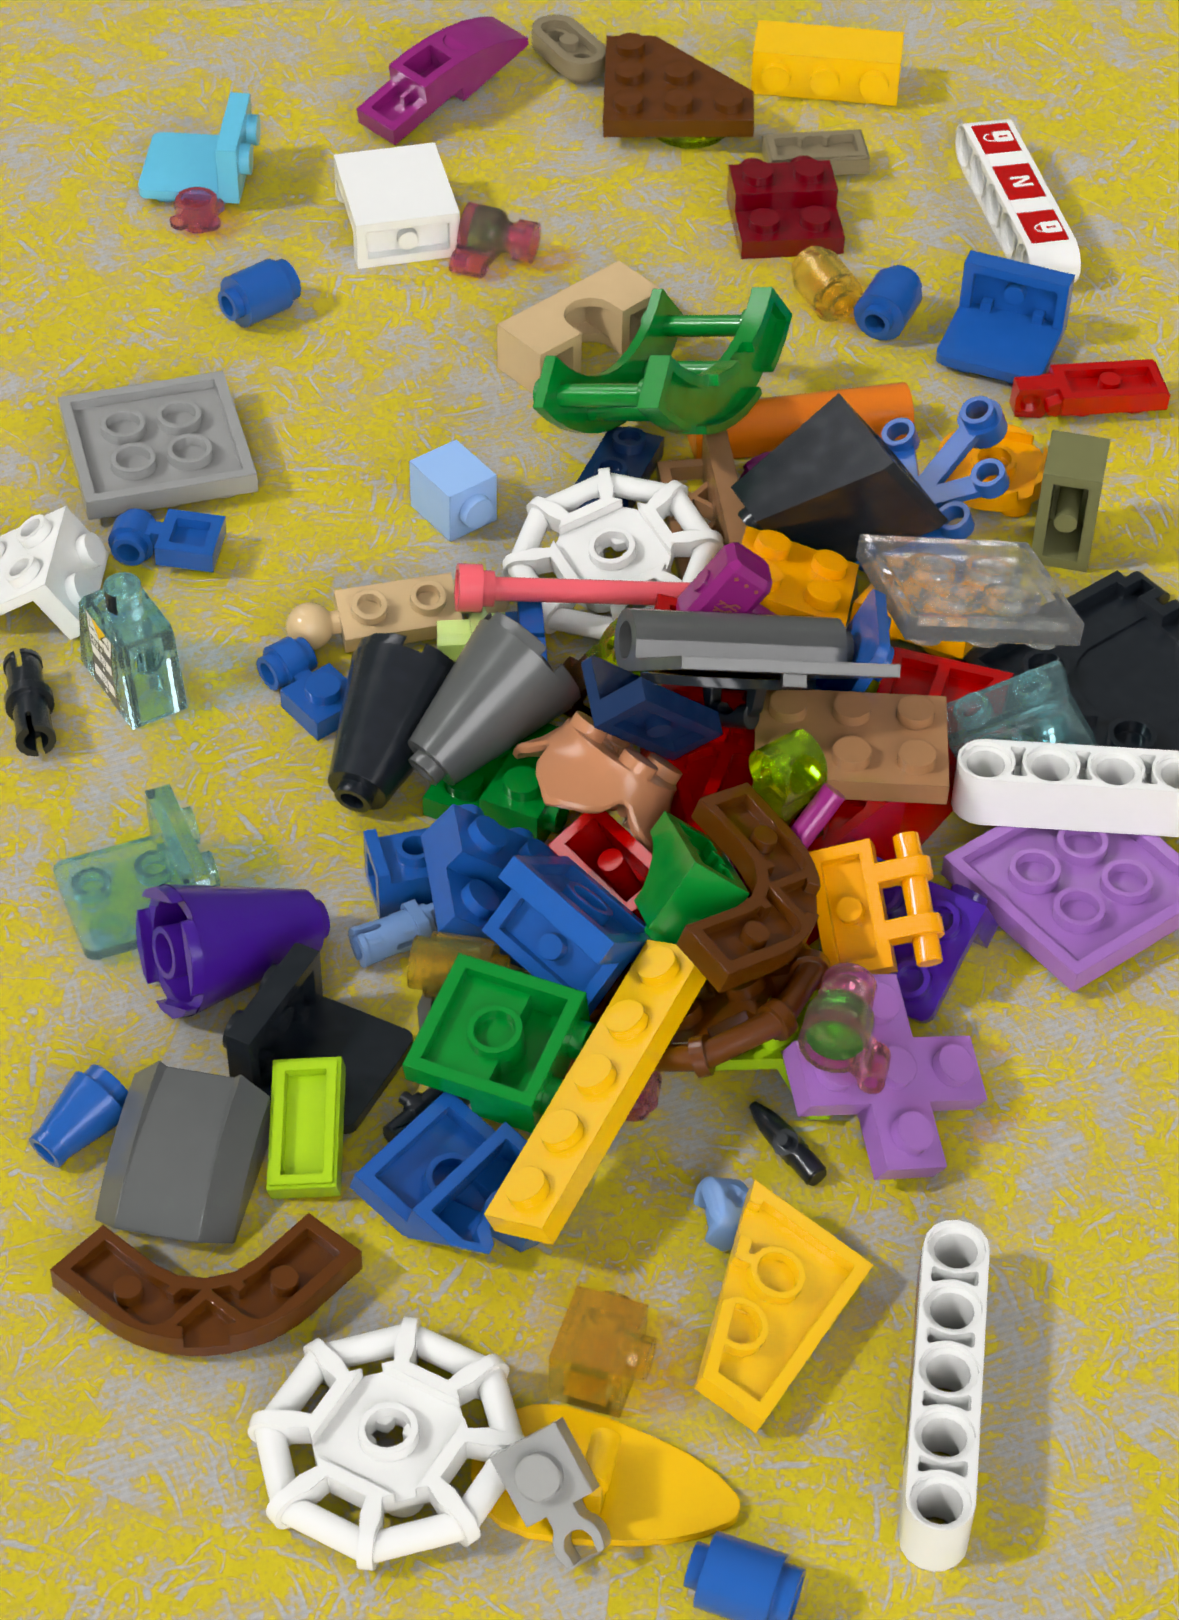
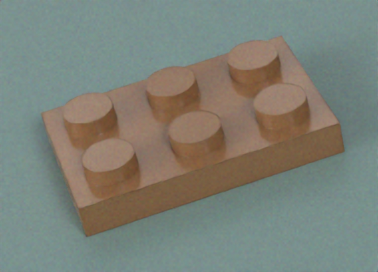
(872, 741)

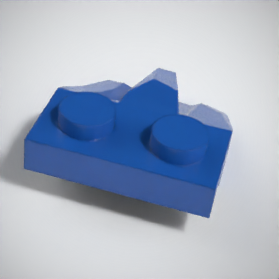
(442, 1177)

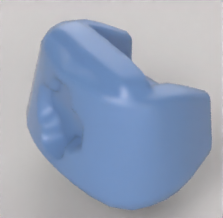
(723, 1207)

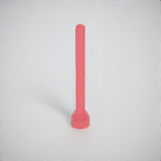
(480, 588)

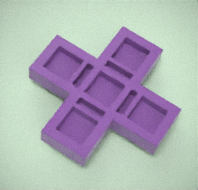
(921, 1079)

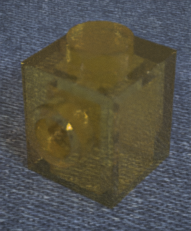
(600, 1351)

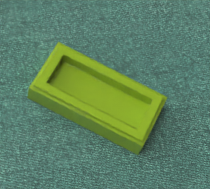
(306, 1128)

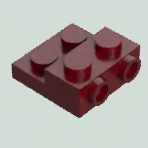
(784, 207)

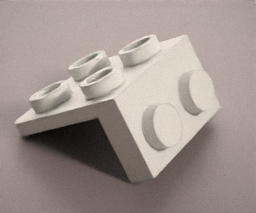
(53, 564)

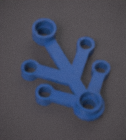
(980, 427)

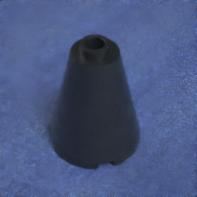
(380, 710)

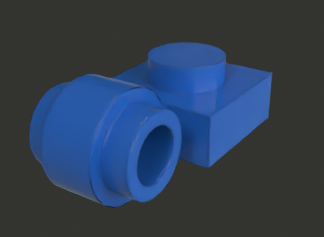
(181, 541)
(307, 696)

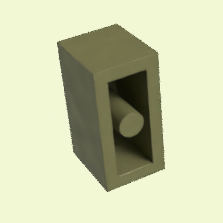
(1069, 499)

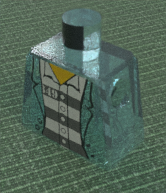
(127, 626)

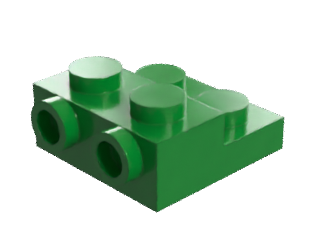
(505, 792)
(499, 1040)

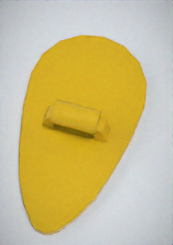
(646, 1487)

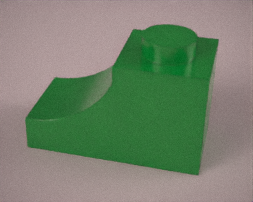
(685, 880)

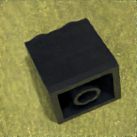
(834, 485)

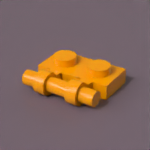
(854, 911)

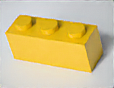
(827, 62)

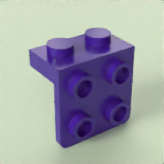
(964, 921)

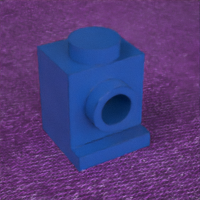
(396, 870)

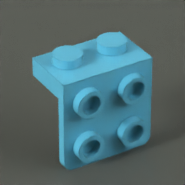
(204, 160)

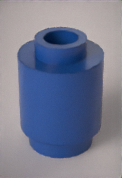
(259, 291)
(888, 302)
(743, 1579)

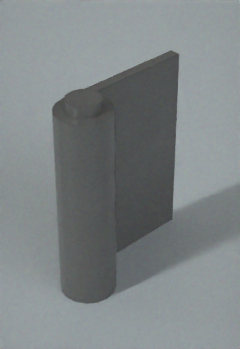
(741, 646)

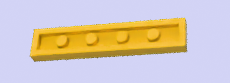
(596, 1095)

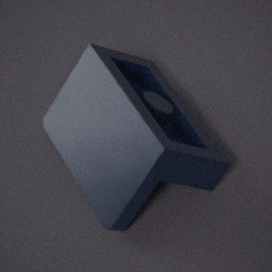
(646, 711)

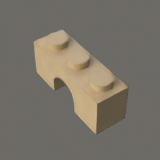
(596, 309)

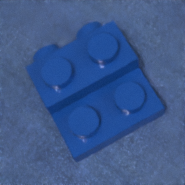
(463, 866)

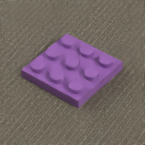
(1073, 895)

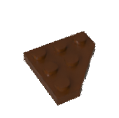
(668, 93)

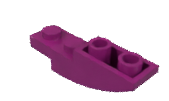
(435, 69)

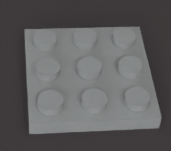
(157, 445)

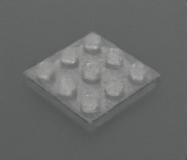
(969, 592)

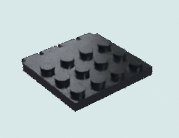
(1124, 666)

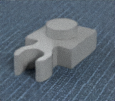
(548, 1479)

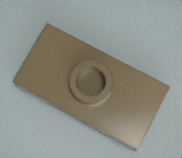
(842, 147)

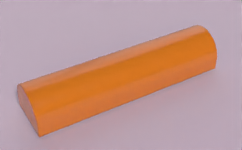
(778, 417)

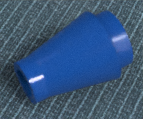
(80, 1115)

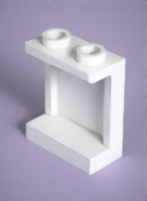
(397, 204)

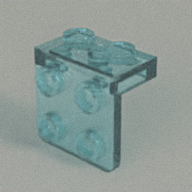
(108, 884)

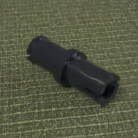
(29, 702)

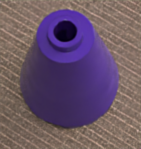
(220, 939)

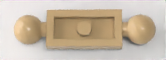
(396, 607)

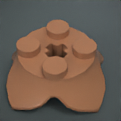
(599, 772)

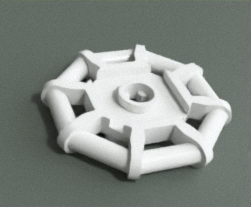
(609, 524)
(394, 1477)

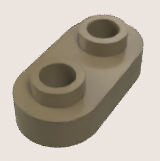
(569, 48)

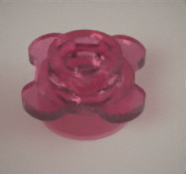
(197, 210)

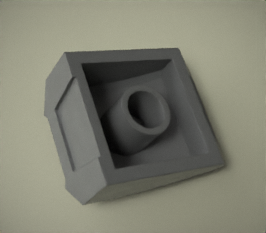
(185, 1155)

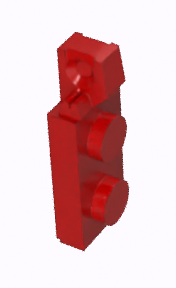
(1091, 389)

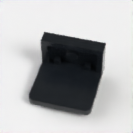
(296, 1021)

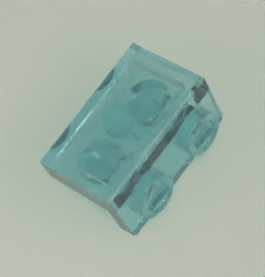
(1022, 708)

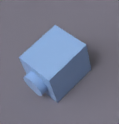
(453, 490)

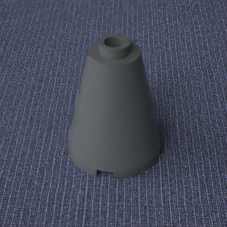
(489, 702)

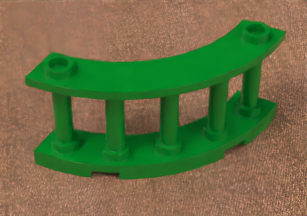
(668, 392)

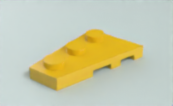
(774, 1305)

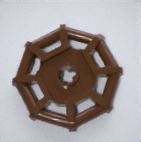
(739, 1018)

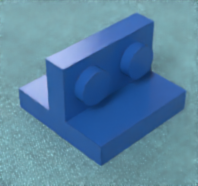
(565, 925)

